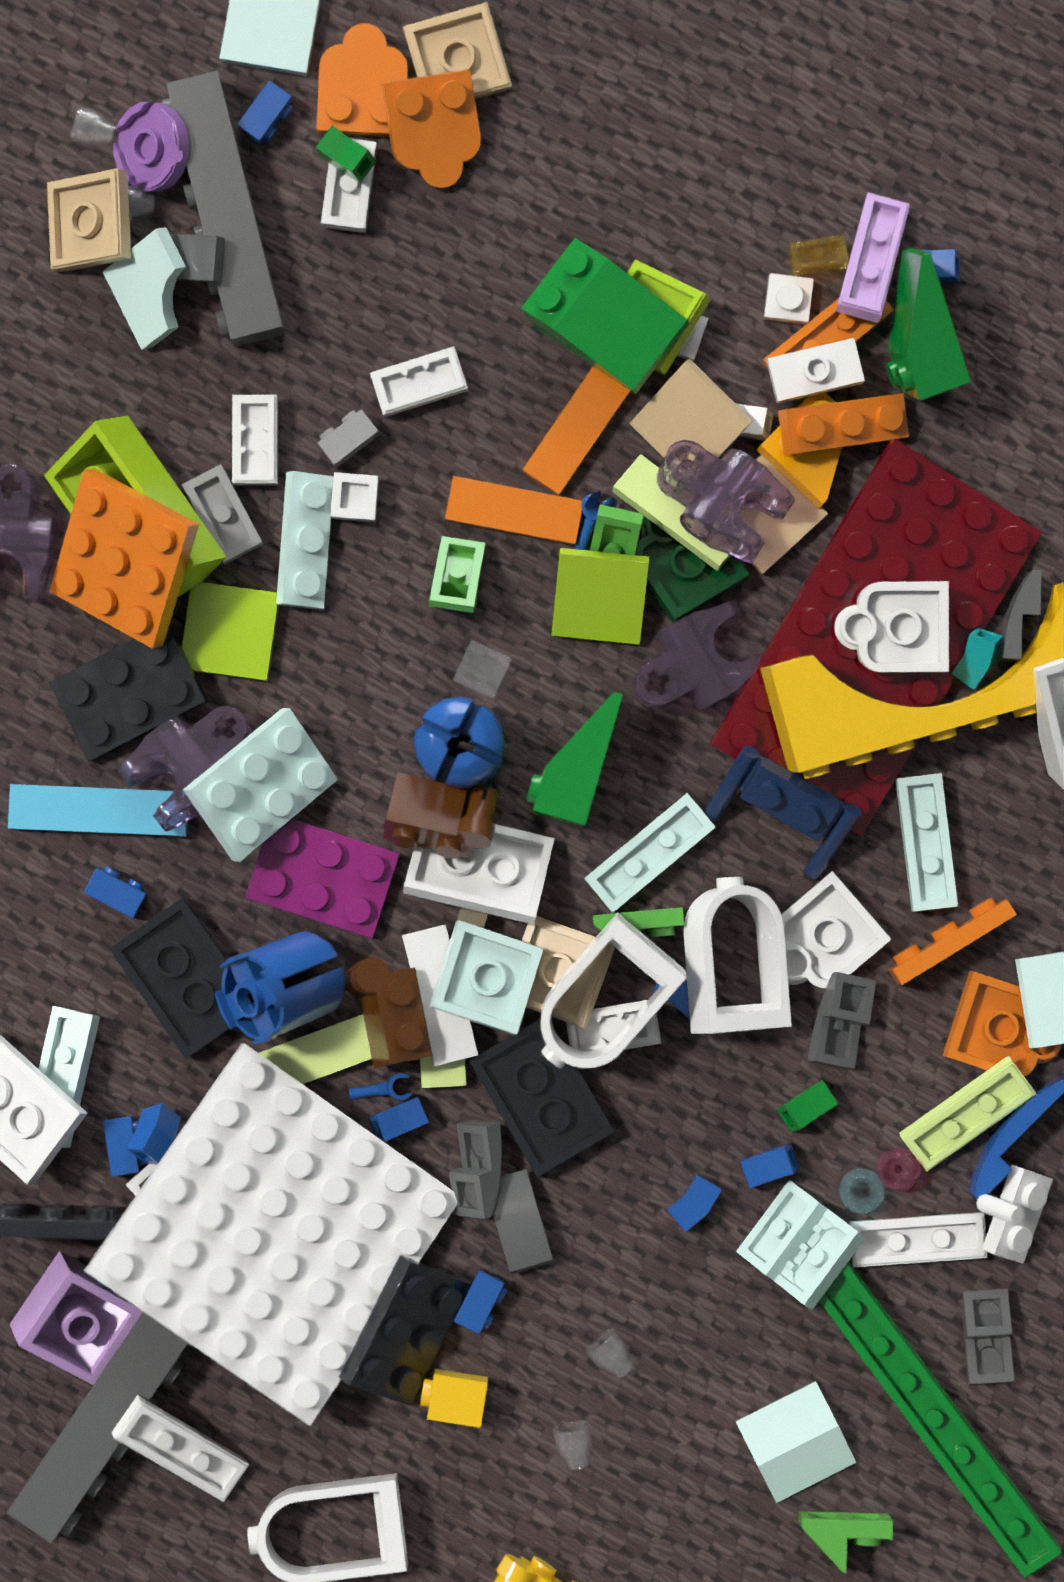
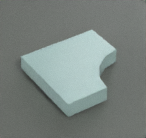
(146, 287)

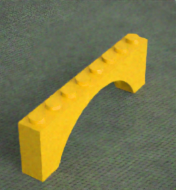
(830, 722)

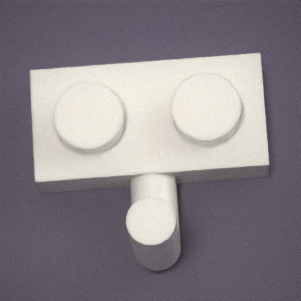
(1015, 1213)

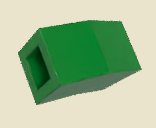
(345, 154)
(807, 1106)

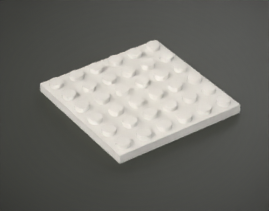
(271, 1232)

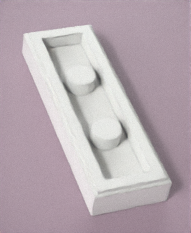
(449, 1035)
(920, 1239)
(180, 1448)

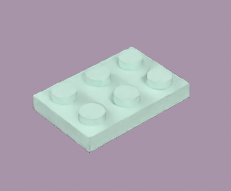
(260, 784)

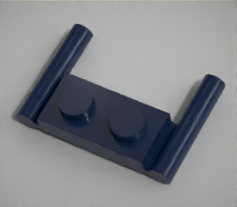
(790, 801)

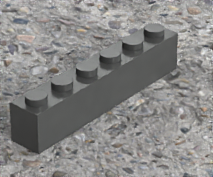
(226, 210)
(87, 1443)

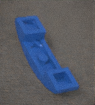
(990, 1167)

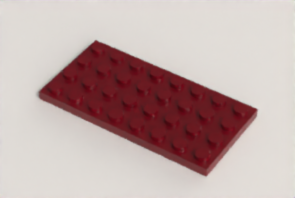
(902, 527)

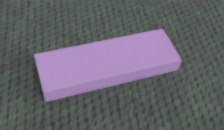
(873, 257)

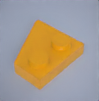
(807, 471)

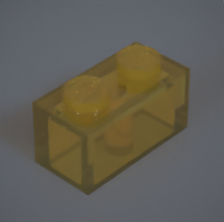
(818, 255)

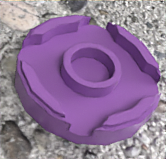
(152, 146)

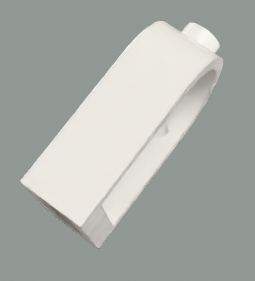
(645, 956)
(775, 1005)
(389, 1526)

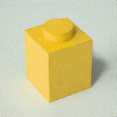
(455, 1397)

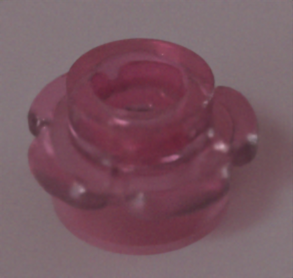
(886, 1169)

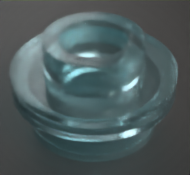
(875, 1194)

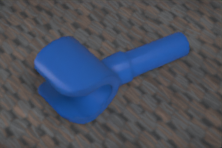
(590, 510)
(380, 1089)

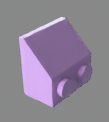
(73, 1320)

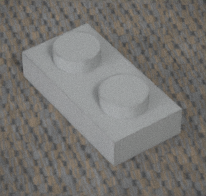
(222, 513)

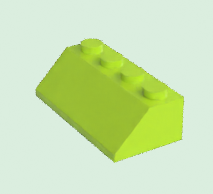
(122, 453)

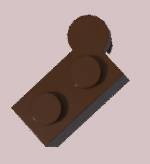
(438, 817)
(390, 1012)

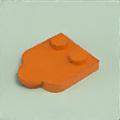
(352, 80)
(433, 124)
(992, 1026)

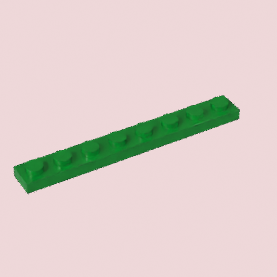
(939, 1422)

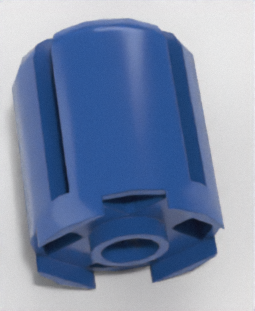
(451, 719)
(262, 973)

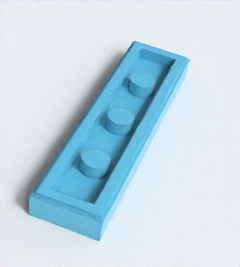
(87, 810)

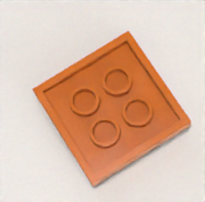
(123, 558)

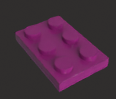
(323, 877)

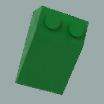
(604, 316)
(922, 335)
(573, 774)

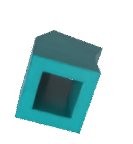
(979, 657)

